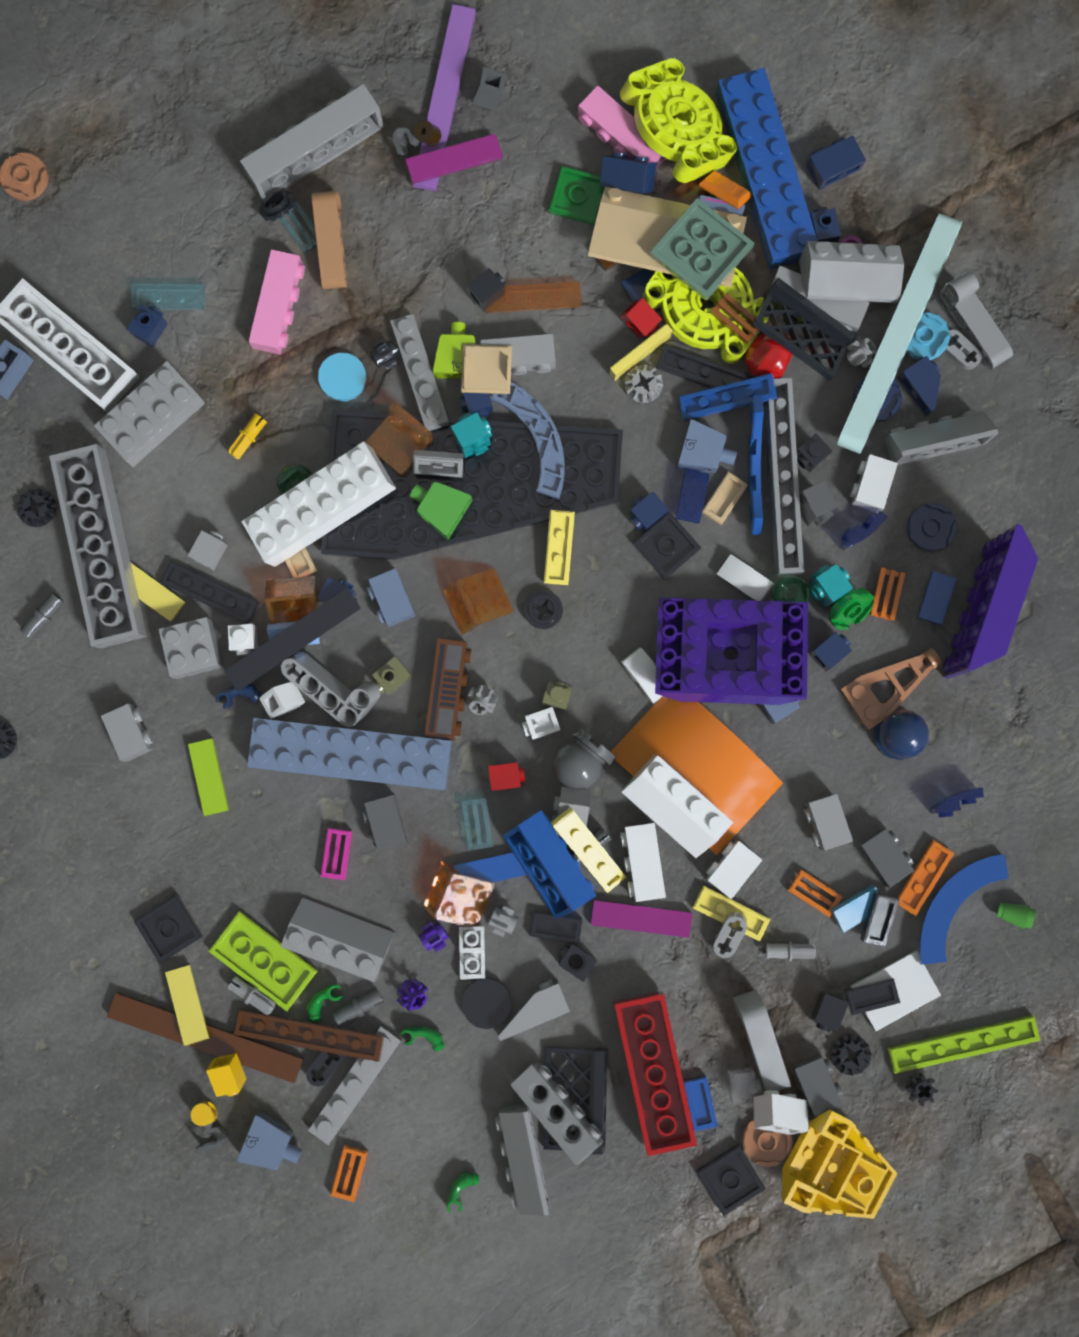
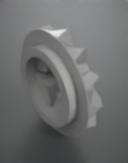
(641, 394)

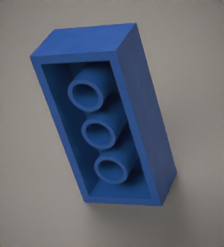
(549, 865)

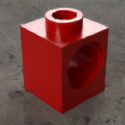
(641, 318)
(506, 776)

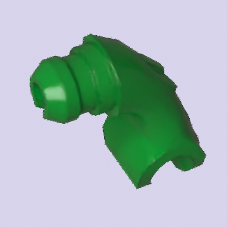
(314, 1005)
(431, 1035)
(463, 1180)

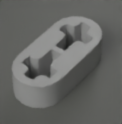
(965, 346)
(725, 931)

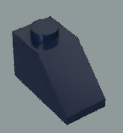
(922, 384)

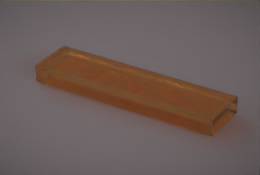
(538, 297)

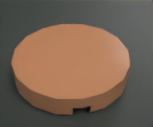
(24, 176)
(765, 1146)

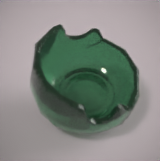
(292, 476)
(791, 589)

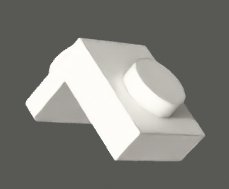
(541, 723)

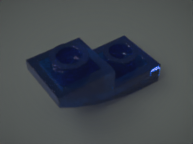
(692, 496)
(858, 534)
(952, 802)

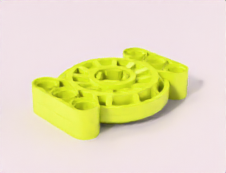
(678, 120)
(700, 327)

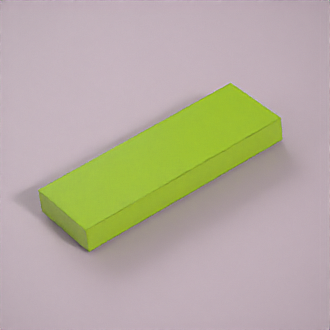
(208, 777)

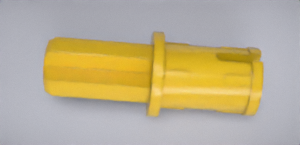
(246, 436)

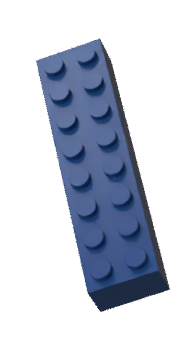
(766, 166)

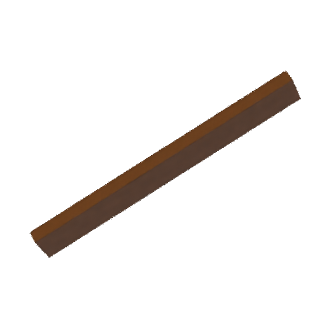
(220, 1042)

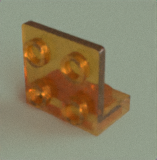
(398, 438)
(477, 600)
(457, 897)

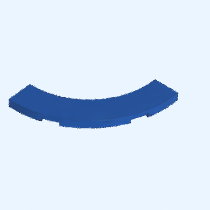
(754, 464)
(948, 900)

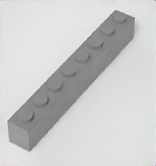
(784, 481)

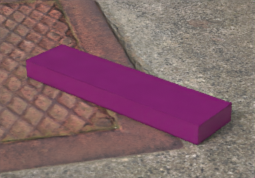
(453, 159)
(641, 918)

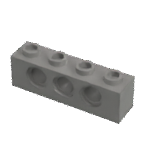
(543, 1108)

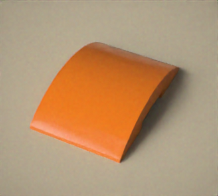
(705, 756)

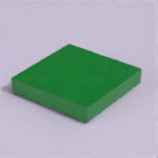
(577, 196)

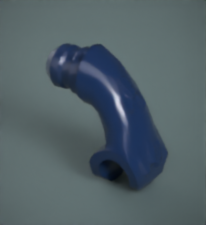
(249, 691)

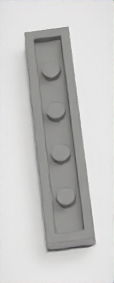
(419, 372)
(352, 1090)

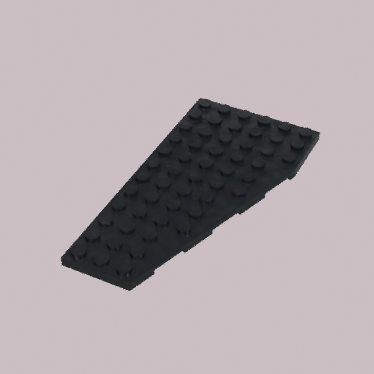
(499, 481)

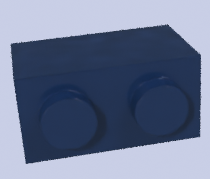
(835, 161)
(627, 173)

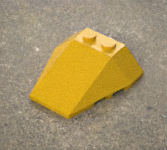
(835, 1170)

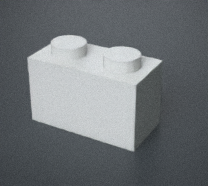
(873, 484)
(733, 868)
(780, 1113)

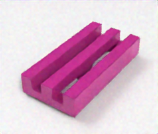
(342, 876)

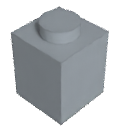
(208, 549)

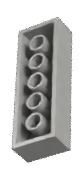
(313, 142)

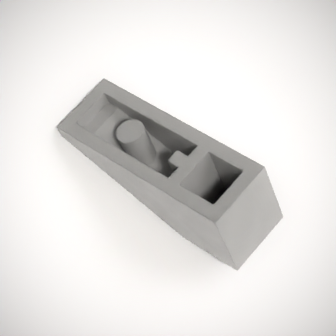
(540, 1007)

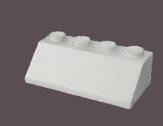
(676, 806)

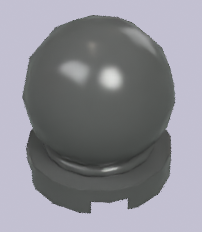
(580, 762)

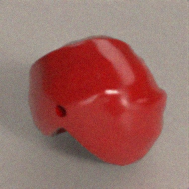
(767, 357)

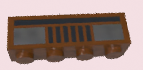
(446, 689)

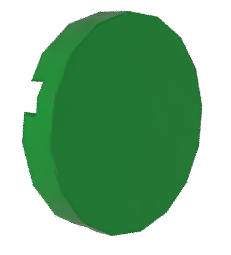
(851, 608)

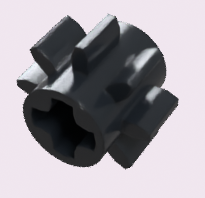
(384, 354)
(929, 1090)

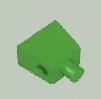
(441, 506)

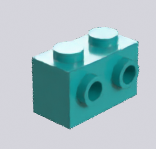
(472, 434)
(829, 584)

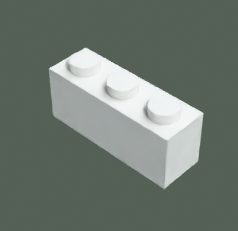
(643, 862)

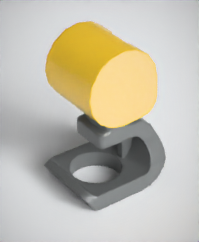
(204, 1115)

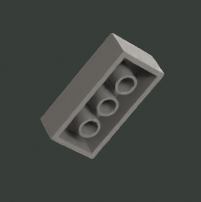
(149, 414)

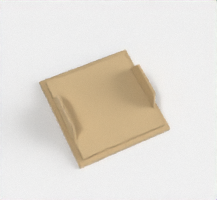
(486, 369)

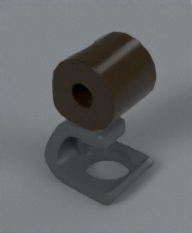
(423, 132)

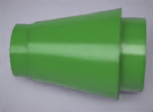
(1016, 914)

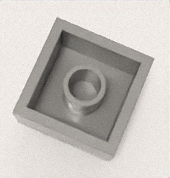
(190, 648)

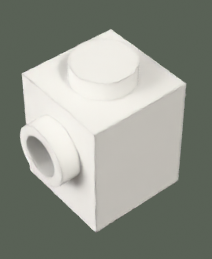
(243, 639)
(282, 700)

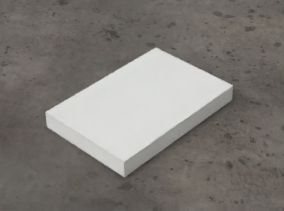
(912, 984)

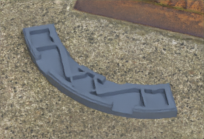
(544, 435)

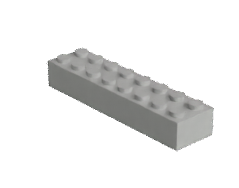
(98, 546)

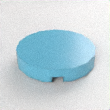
(929, 337)
(342, 377)

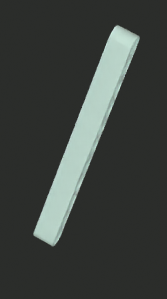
(899, 333)

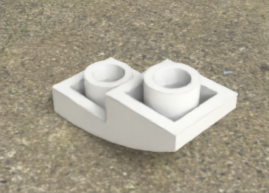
(745, 578)
(643, 672)
(472, 953)

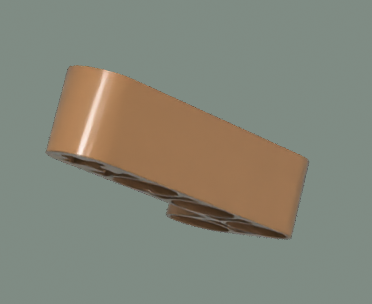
(329, 239)

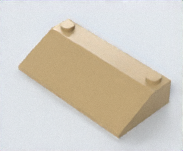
(634, 223)

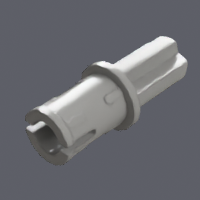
(790, 951)
(252, 996)

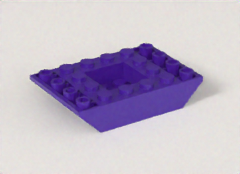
(993, 602)
(765, 634)

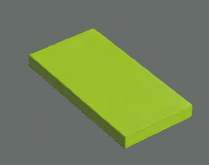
(263, 961)

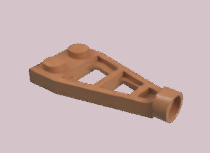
(865, 703)

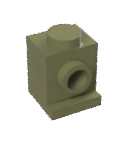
(557, 695)

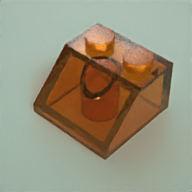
(291, 598)

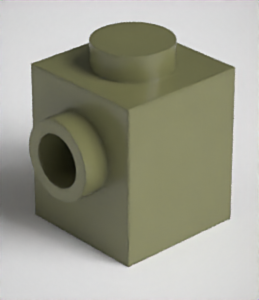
(391, 676)

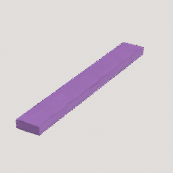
(448, 80)

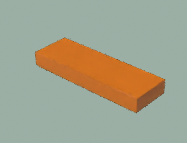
(924, 878)

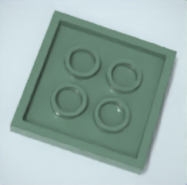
(701, 249)

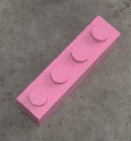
(614, 125)
(276, 302)

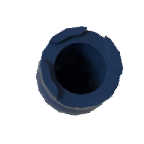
(901, 735)

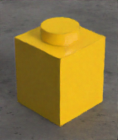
(226, 1075)

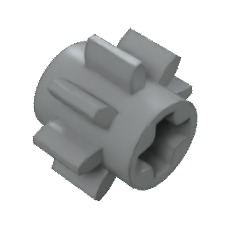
(861, 352)
(481, 699)
(503, 920)

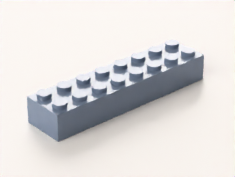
(350, 754)

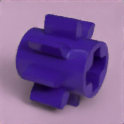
(433, 936)
(412, 994)

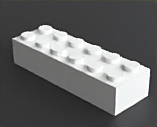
(66, 346)
(318, 504)

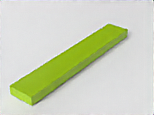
(963, 1044)

